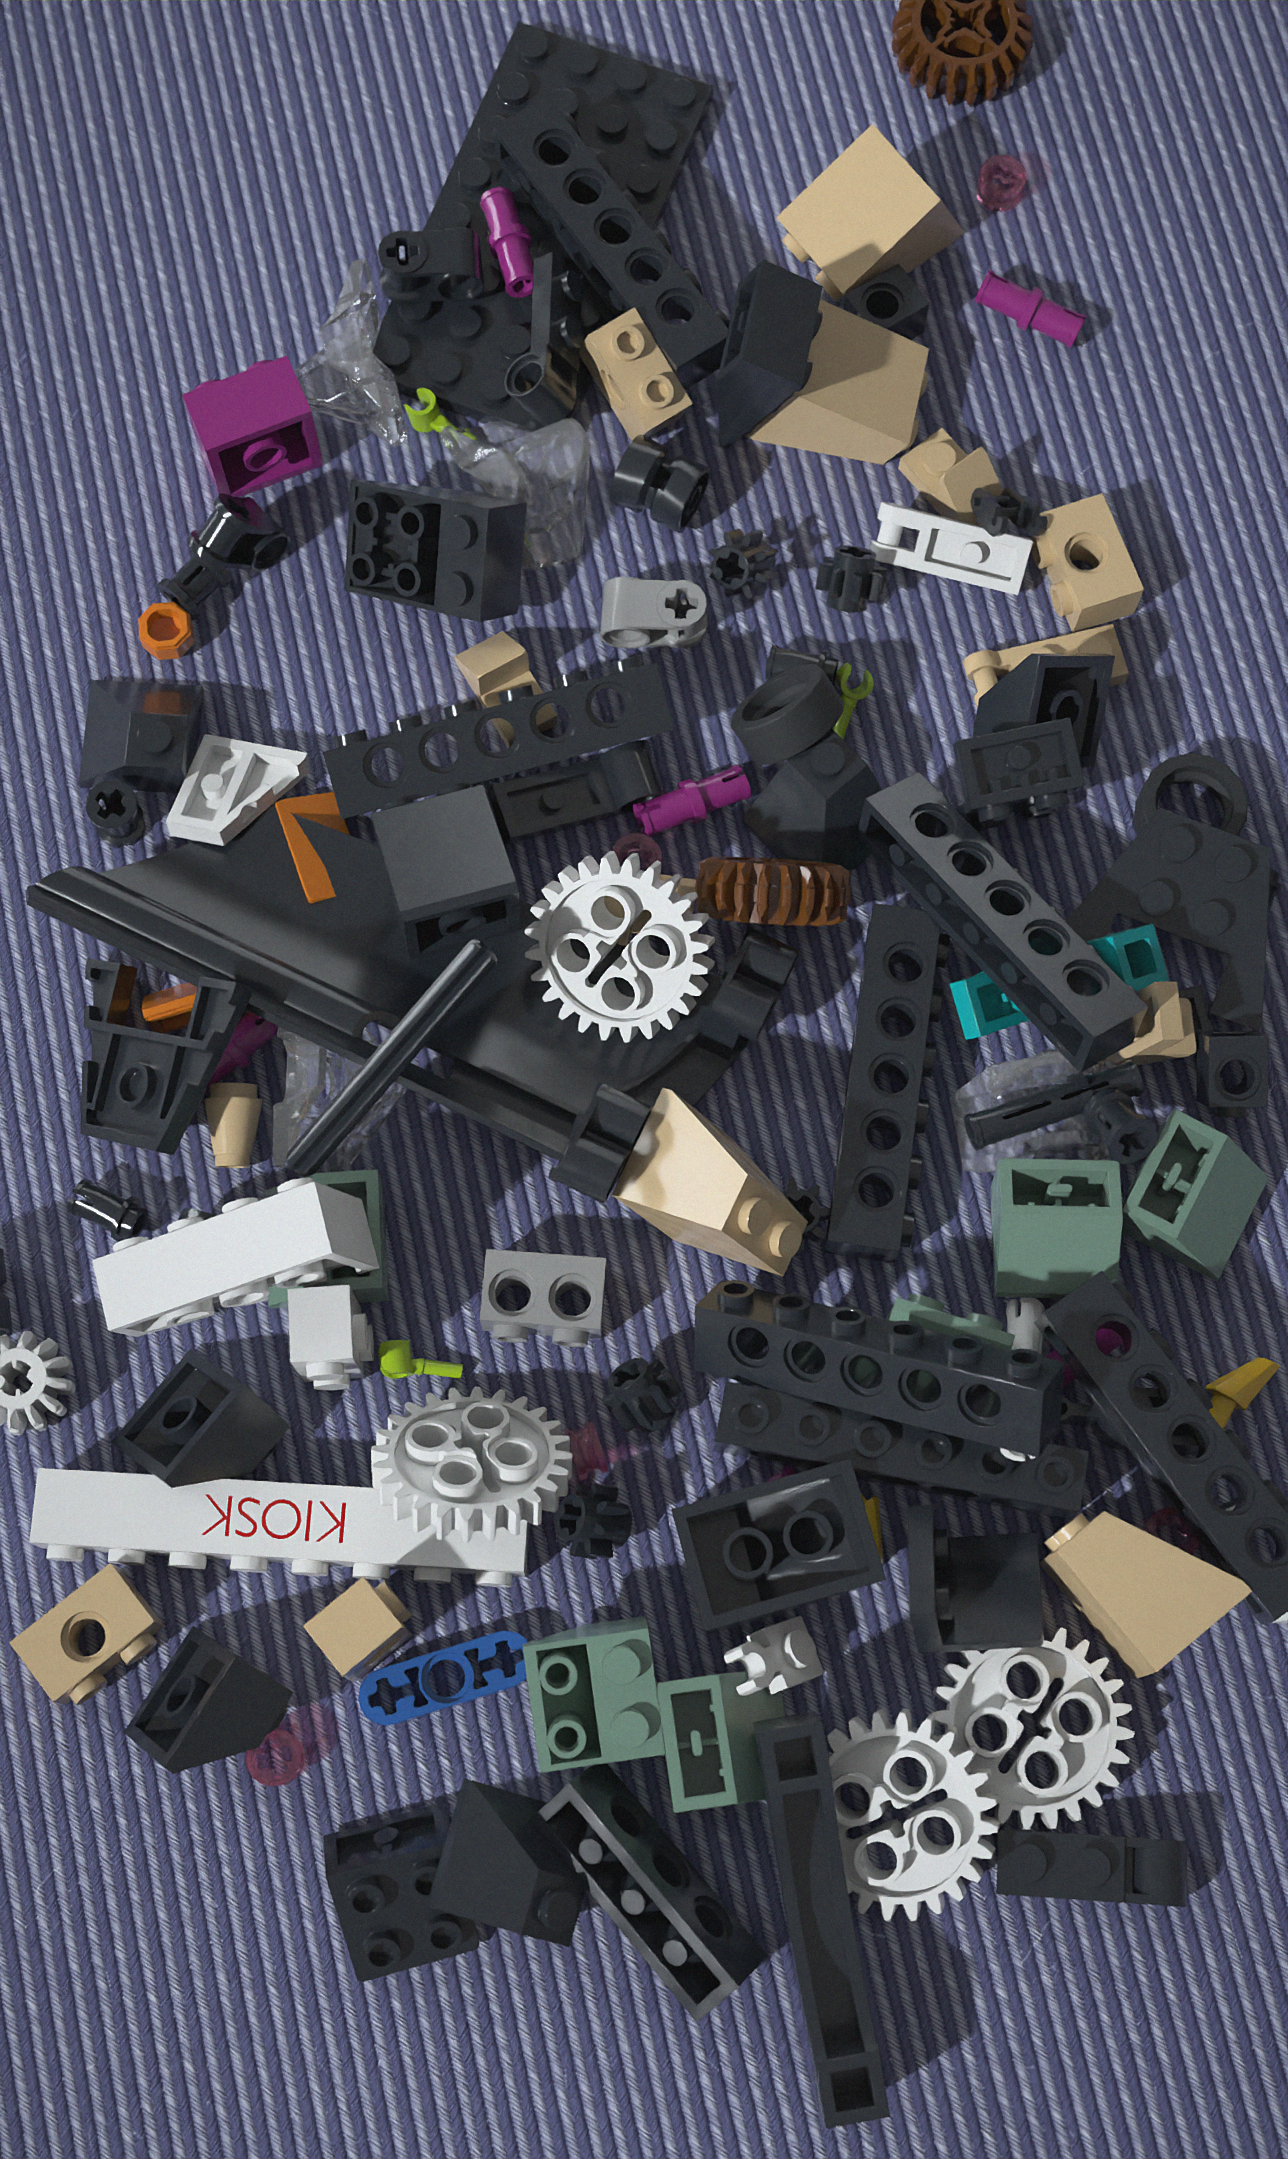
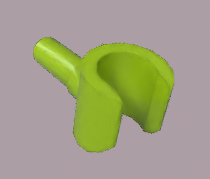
(429, 418)
(850, 696)
(397, 1362)

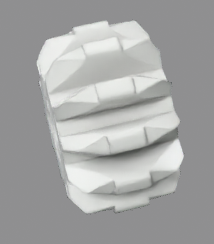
(43, 1370)

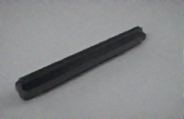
(391, 1058)

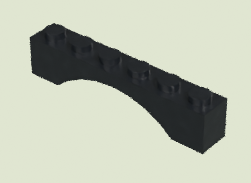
(820, 1920)

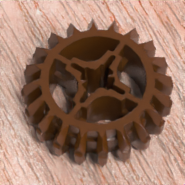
(963, 56)
(773, 891)

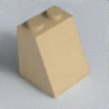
(866, 217)
(857, 395)
(707, 1190)
(1138, 1589)

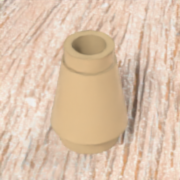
(233, 1122)

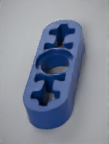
(398, 1678)

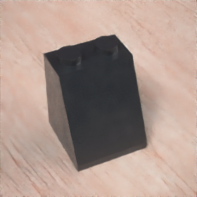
(447, 870)

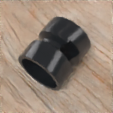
(642, 475)

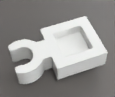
(777, 1657)

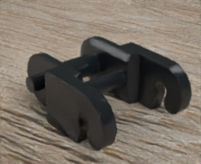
(995, 511)

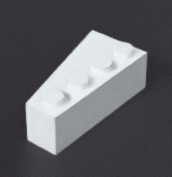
(233, 1257)

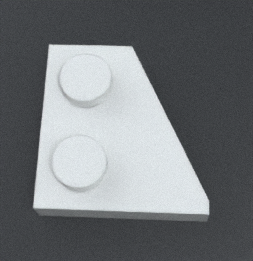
(231, 787)

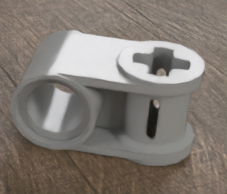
(647, 611)

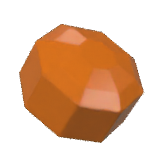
(166, 630)

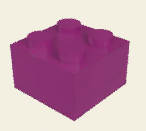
(254, 428)

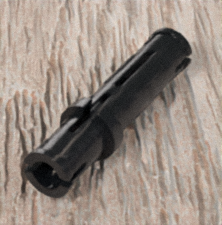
(1049, 1105)

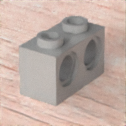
(546, 1279)

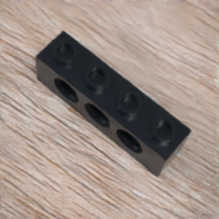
(649, 1889)

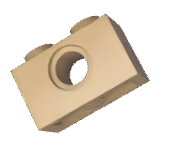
(634, 375)
(1087, 533)
(360, 1628)
(51, 1642)

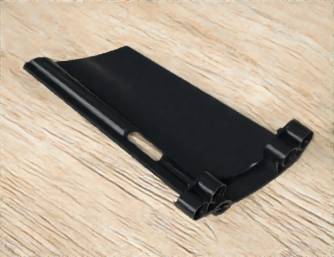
(345, 964)

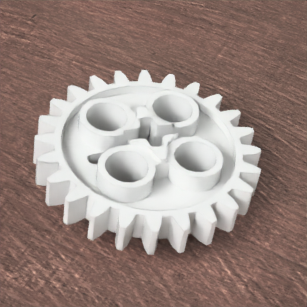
(578, 912)
(471, 1464)
(1077, 1760)
(922, 1866)

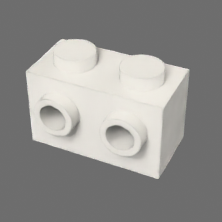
(328, 1336)

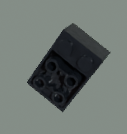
(765, 347)
(435, 548)

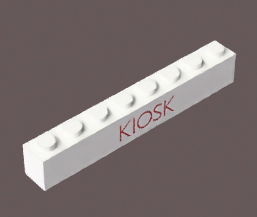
(255, 1526)

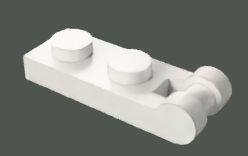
(952, 549)

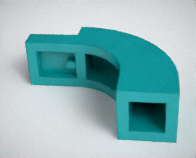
(1129, 953)

